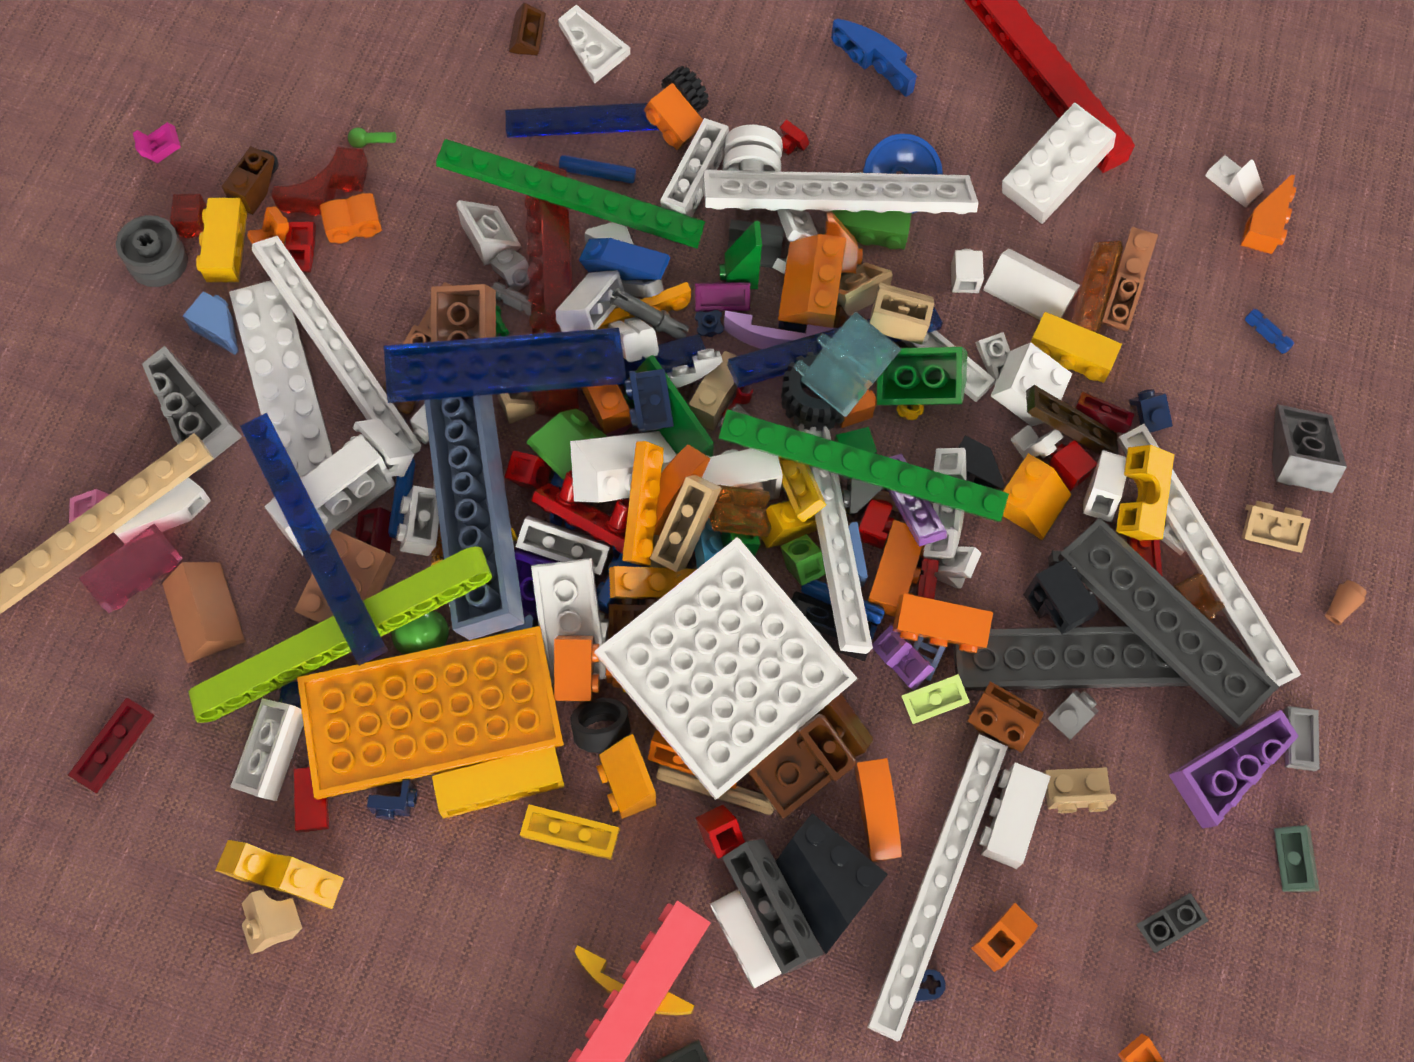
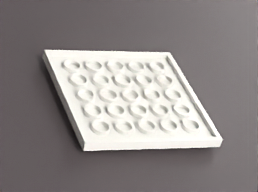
(725, 667)

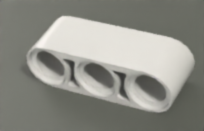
(745, 938)

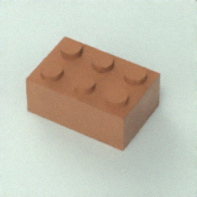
(366, 566)

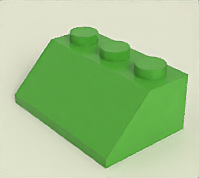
(554, 439)

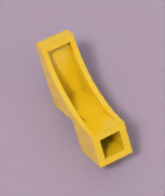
(279, 873)

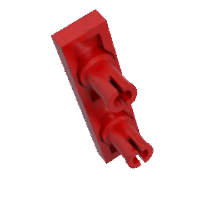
(582, 515)

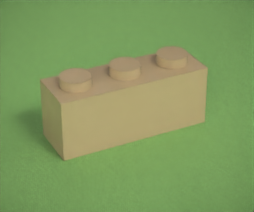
(685, 523)

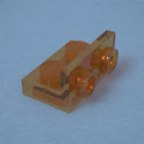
(741, 511)

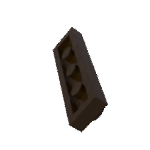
(1070, 421)

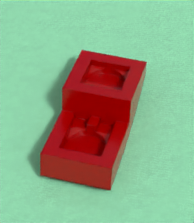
(301, 244)

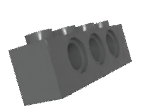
(772, 905)

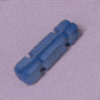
(1269, 331)

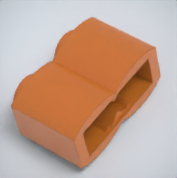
(350, 218)

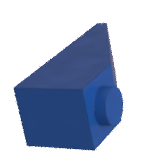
(629, 259)

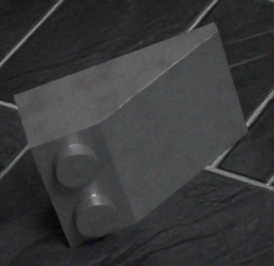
(1306, 449)

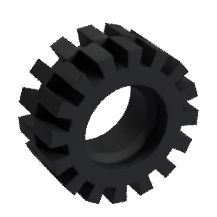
(688, 86)

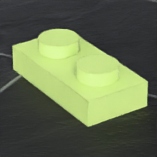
(935, 699)

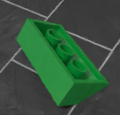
(686, 428)

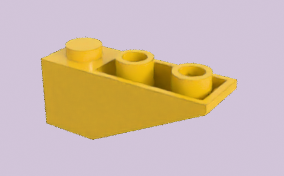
(786, 524)

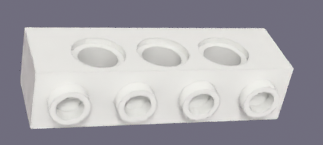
(703, 154)

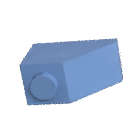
(213, 321)

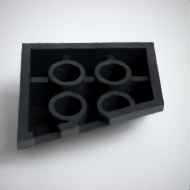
(827, 879)

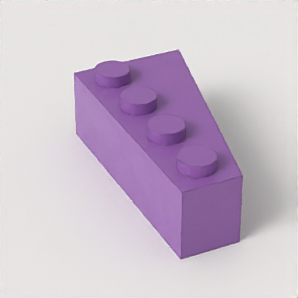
(1226, 771)

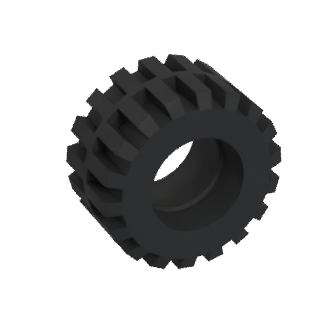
(806, 409)

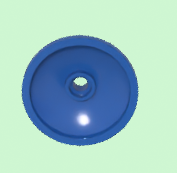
(903, 154)

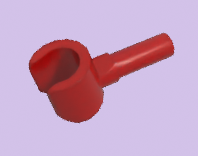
(740, 398)

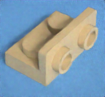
(1276, 528)
(1079, 789)

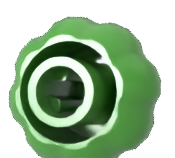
(421, 634)

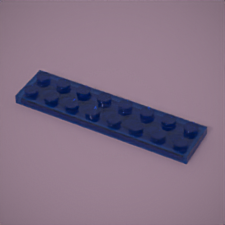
(503, 365)

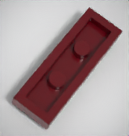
(111, 745)

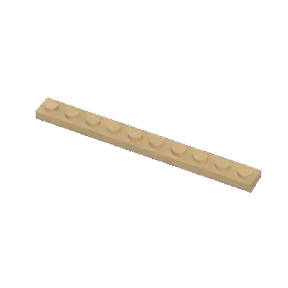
(102, 520)

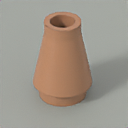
(1345, 601)

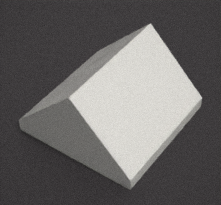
(486, 229)

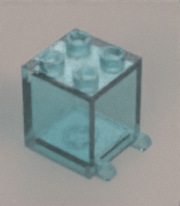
(848, 363)

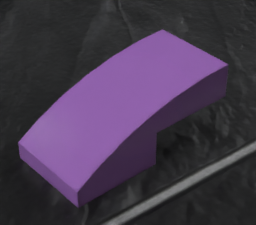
(902, 658)

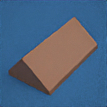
(202, 609)

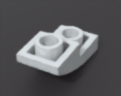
(994, 353)
(703, 363)

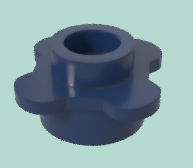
(709, 330)

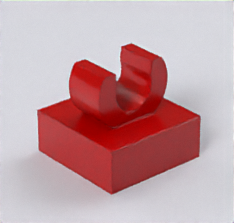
(793, 137)

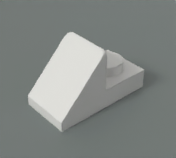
(1238, 182)
(955, 570)

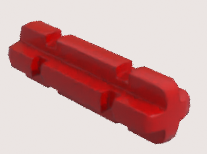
(928, 581)

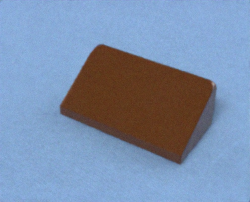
(527, 30)

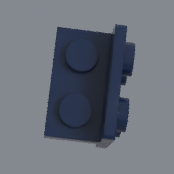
(650, 400)

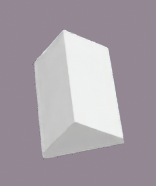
(1030, 286)
(268, 749)

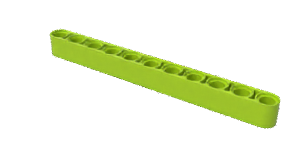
(326, 642)

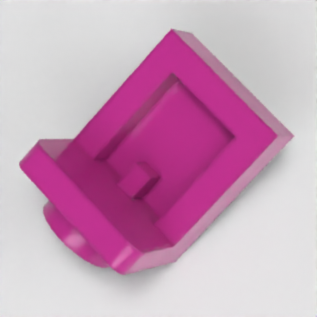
(157, 144)

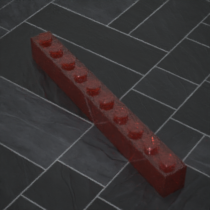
(549, 282)

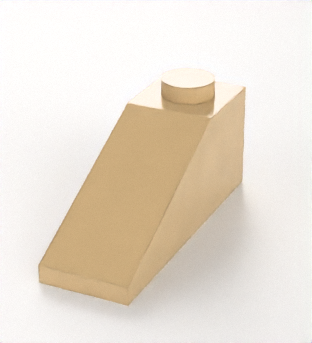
(714, 394)

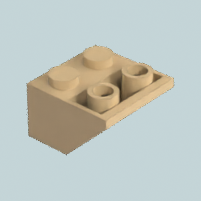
(901, 313)

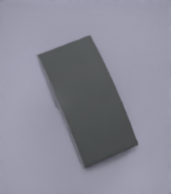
(1172, 922)

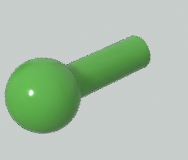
(359, 137)

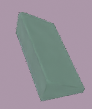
(1296, 859)

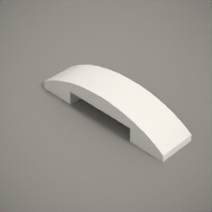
(952, 463)

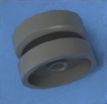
(152, 251)

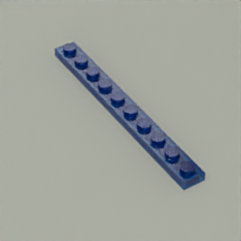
(314, 540)

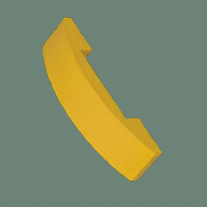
(595, 967)

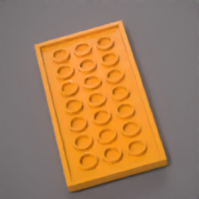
(428, 712)

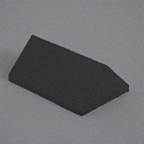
(821, 617)

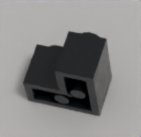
(1062, 596)

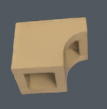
(268, 921)

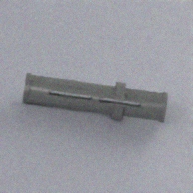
(658, 319)

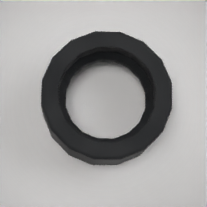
(599, 710)

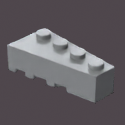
(187, 404)

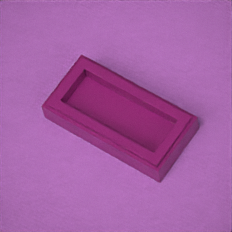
(722, 296)

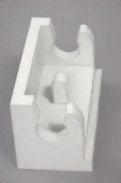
(387, 444)

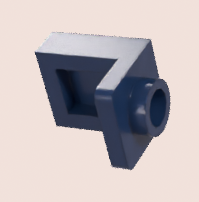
(1152, 410)
(387, 806)

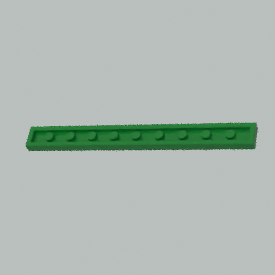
(570, 193)
(863, 465)

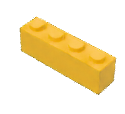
(497, 781)

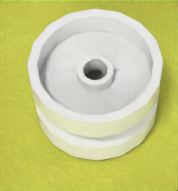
(752, 149)

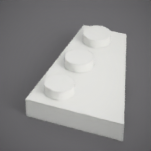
(592, 43)

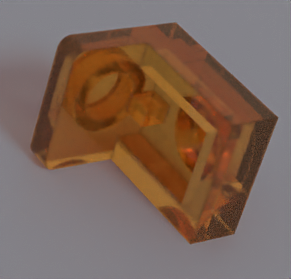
(1198, 593)

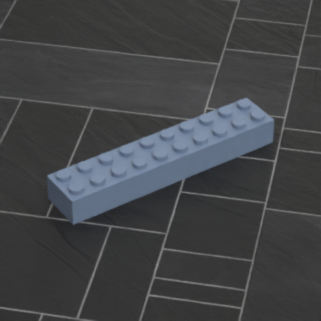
(474, 509)

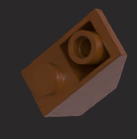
(250, 179)

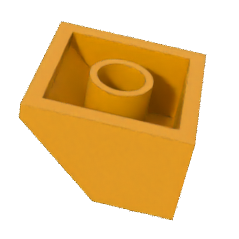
(1035, 496)
(627, 778)

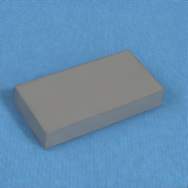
(1304, 751)

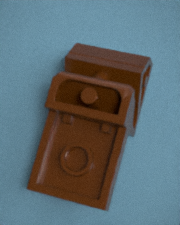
(812, 757)

